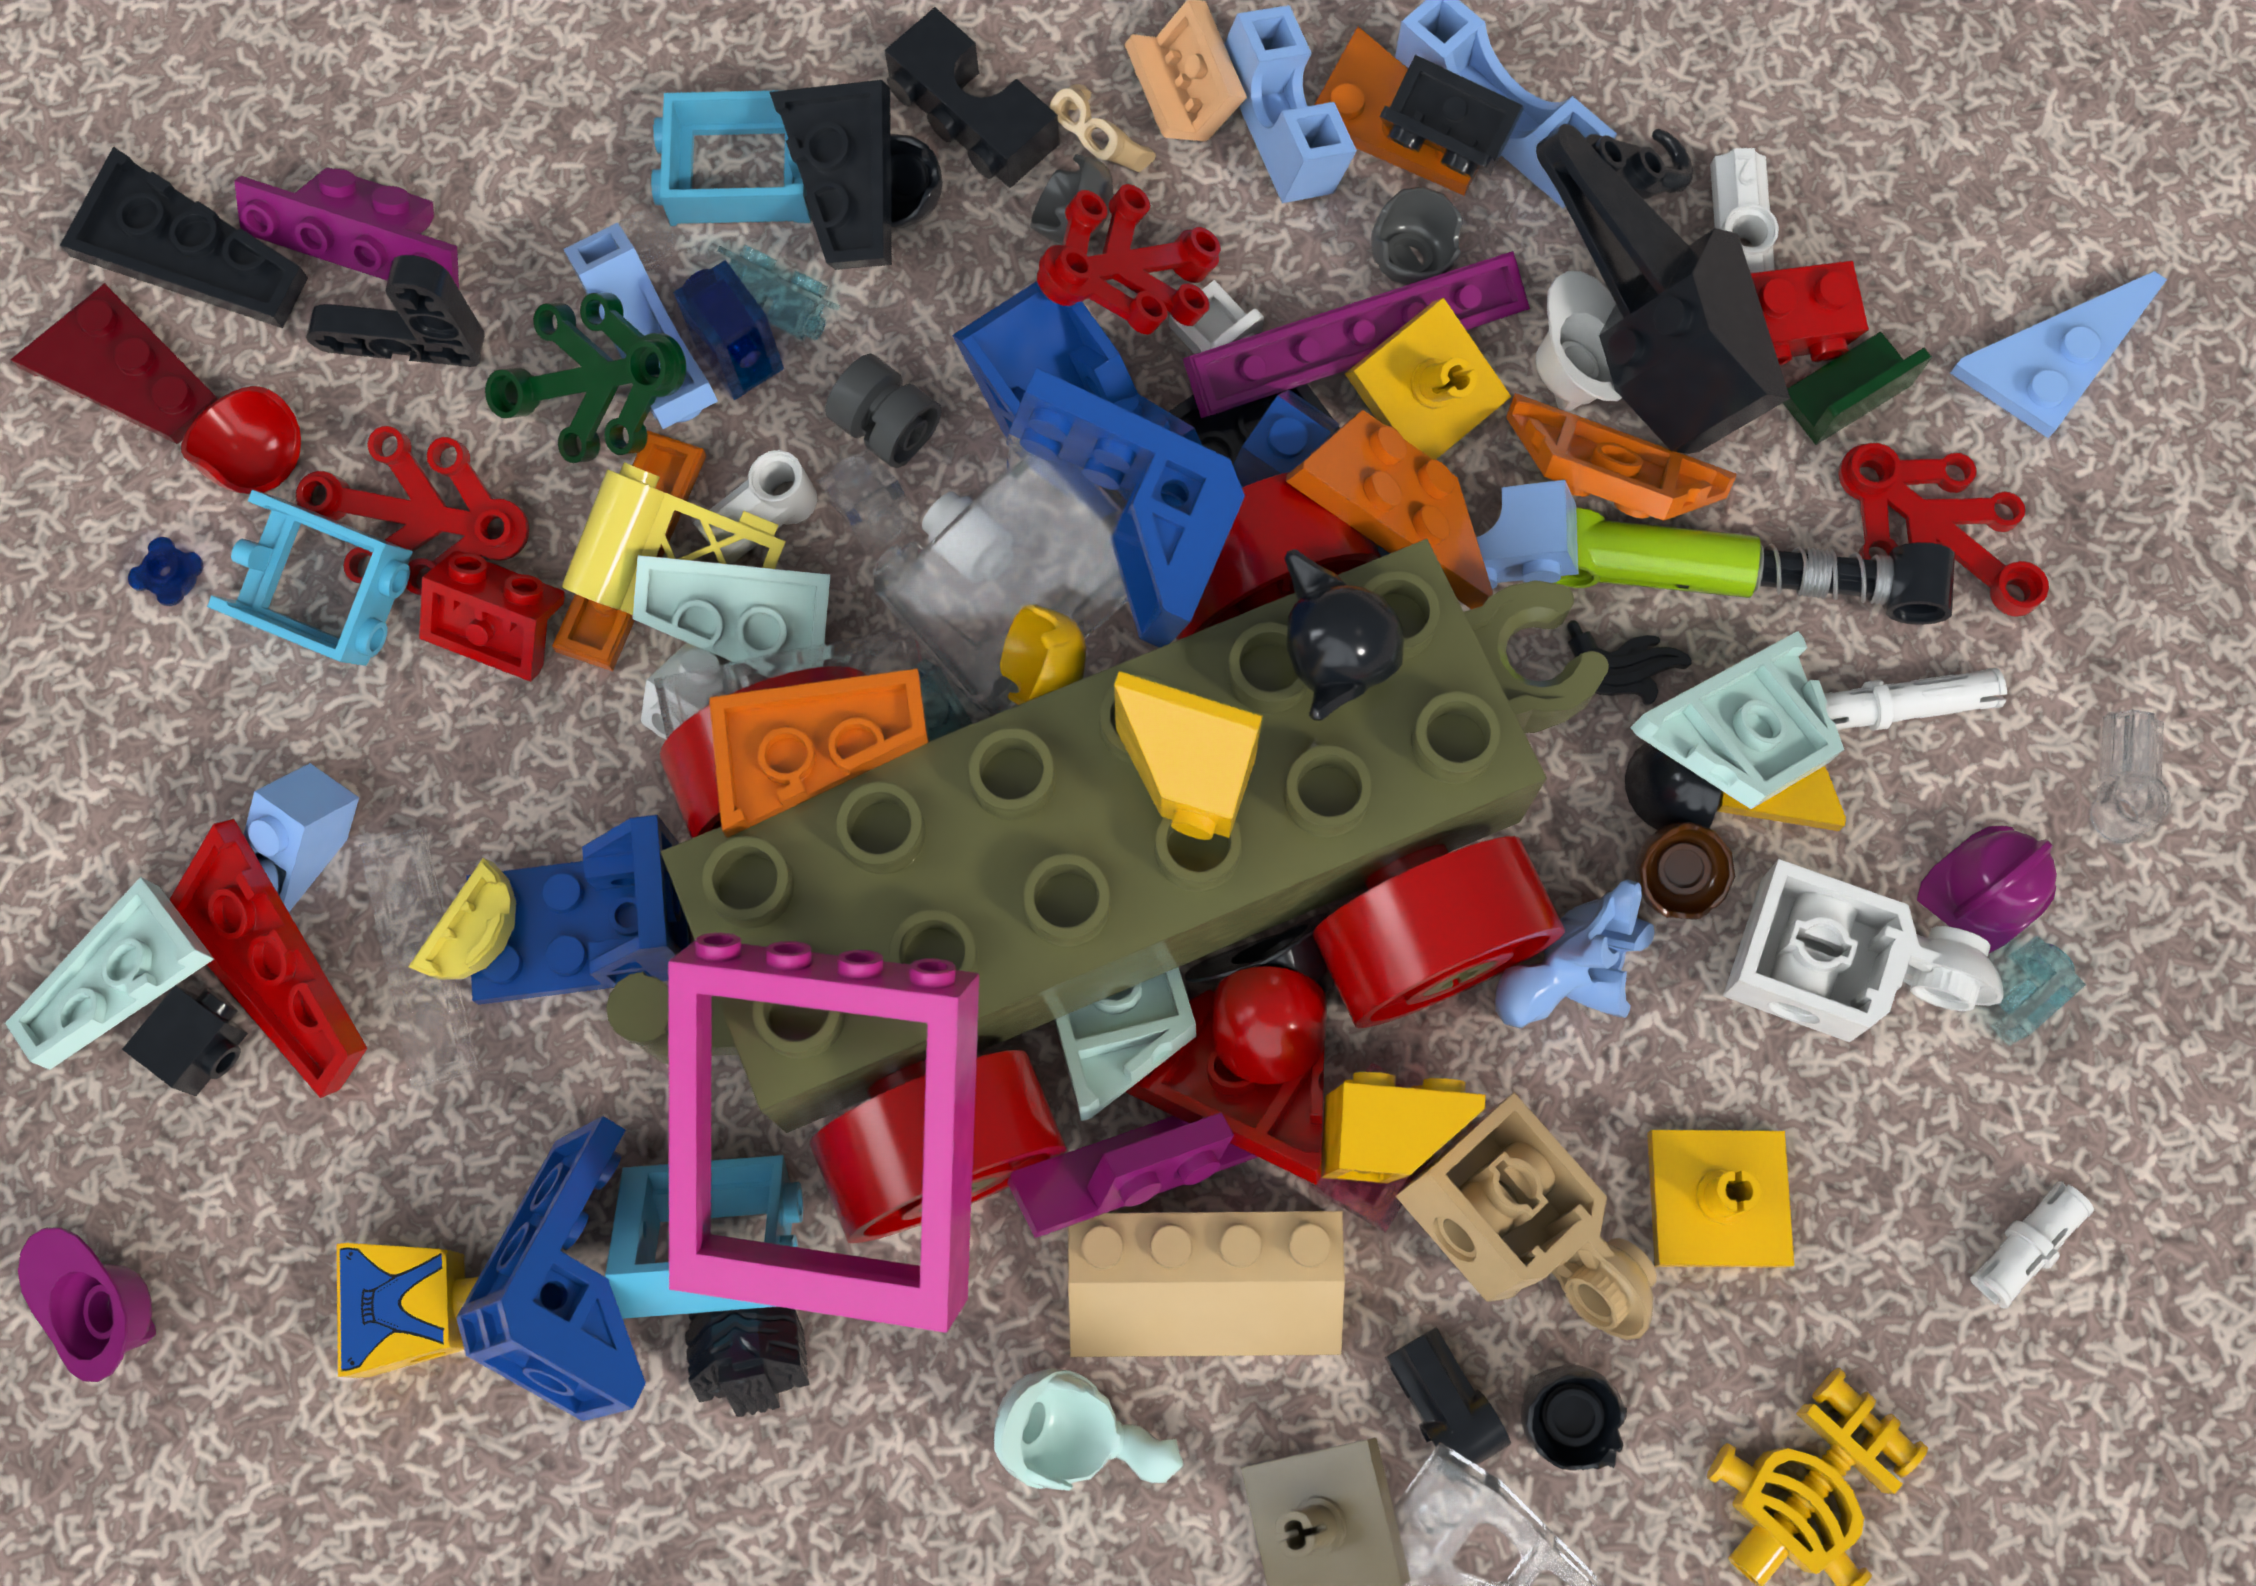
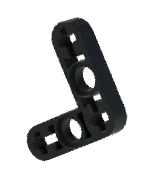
(429, 322)

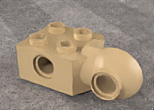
(1520, 1207)

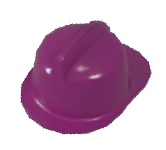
(1992, 884)
(84, 1305)

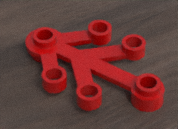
(1071, 276)
(425, 513)
(1937, 518)

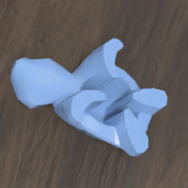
(1581, 963)

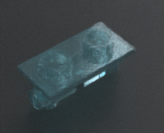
(796, 301)

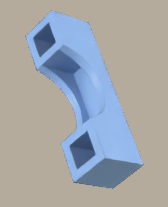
(1458, 41)

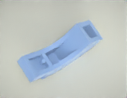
(611, 265)

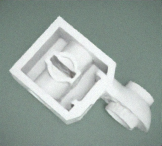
(1842, 952)

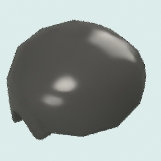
(1049, 213)
(1418, 220)

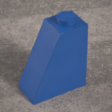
(1282, 439)

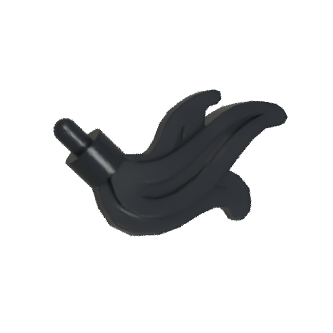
(1631, 664)

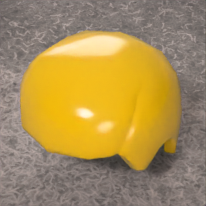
(1042, 652)

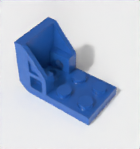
(1060, 339)
(1177, 502)
(591, 919)
(543, 1312)

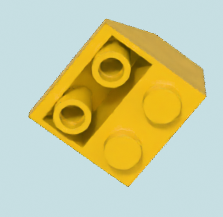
(1389, 1130)

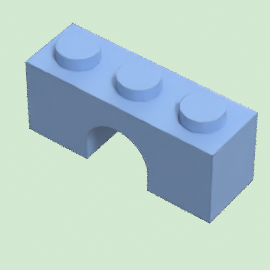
(1299, 143)
(1532, 536)

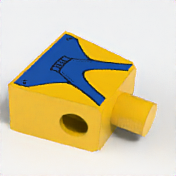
(397, 1306)

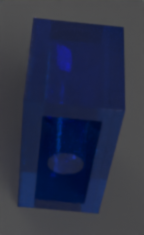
(729, 329)

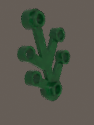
(518, 393)

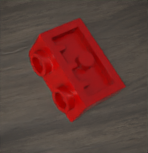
(488, 613)

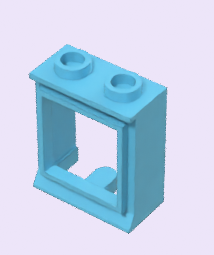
(720, 114)
(366, 623)

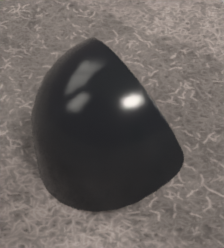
(1667, 791)

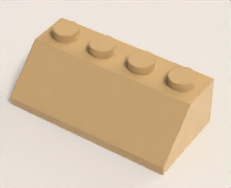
(1206, 1284)

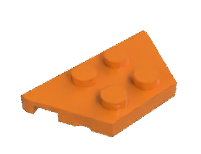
(1615, 465)
(1396, 499)

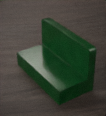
(1852, 386)

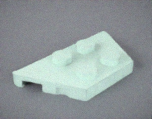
(1749, 725)
(1124, 1039)

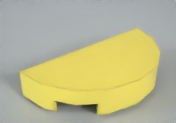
(472, 927)

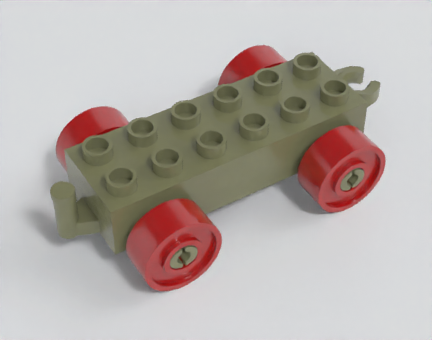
(1061, 882)

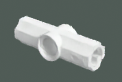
(1743, 204)

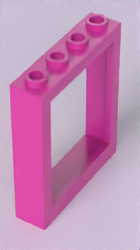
(802, 1277)

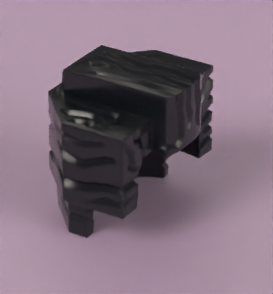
(746, 1356)

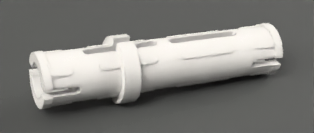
(1882, 704)

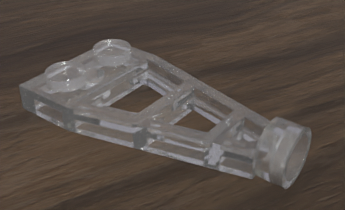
(1445, 1507)

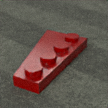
(266, 959)

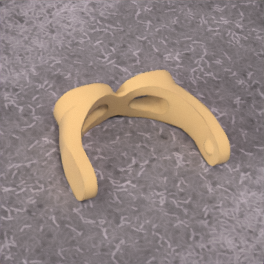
(1119, 148)

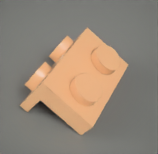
(1187, 74)

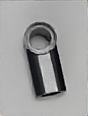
(1446, 1400)

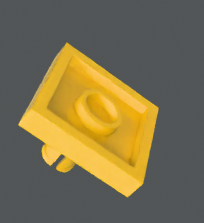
(1429, 381)
(1720, 1198)

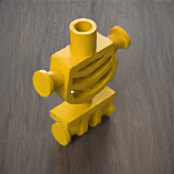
(1772, 1537)

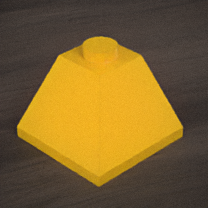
(1187, 752)

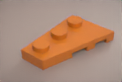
(1360, 88)
(807, 739)

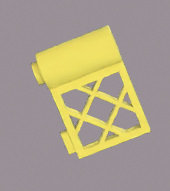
(632, 521)

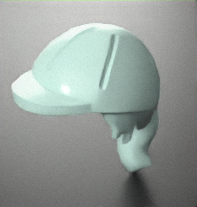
(1064, 1431)

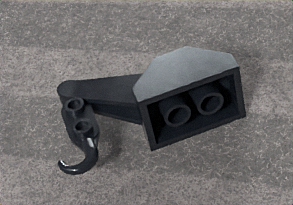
(1686, 319)

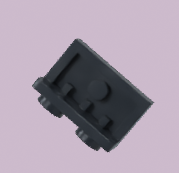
(1452, 117)

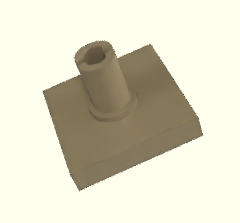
(1326, 1518)

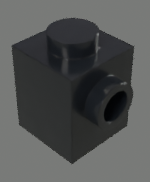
(188, 1040)

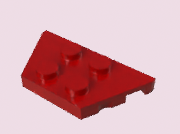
(1269, 1121)

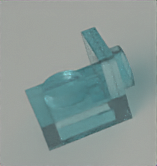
(2039, 996)

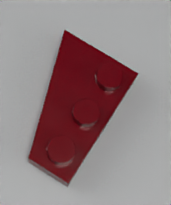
(120, 364)

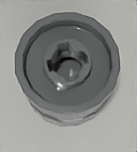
(898, 414)

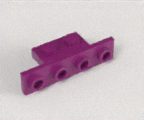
(344, 221)
(1122, 1171)

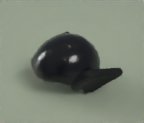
(1339, 636)

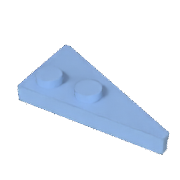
(2052, 363)

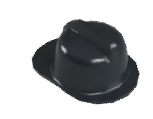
(1291, 950)

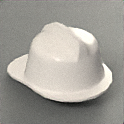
(1571, 353)

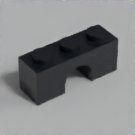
(1000, 132)

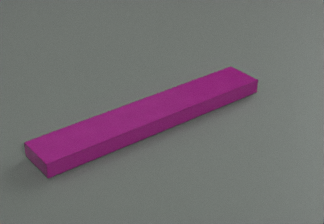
(1347, 334)

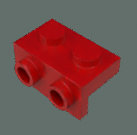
(1812, 310)

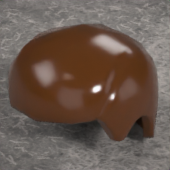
(1690, 858)

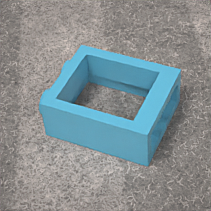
(737, 1189)

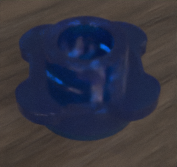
(174, 585)

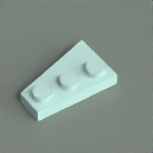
(731, 607)
(111, 974)

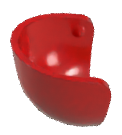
(244, 441)
(1269, 1024)

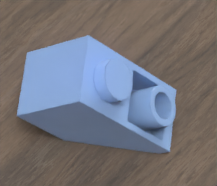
(299, 828)

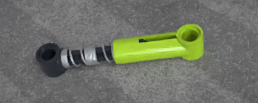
(1909, 583)

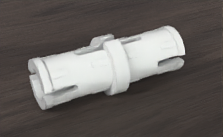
(2032, 1244)

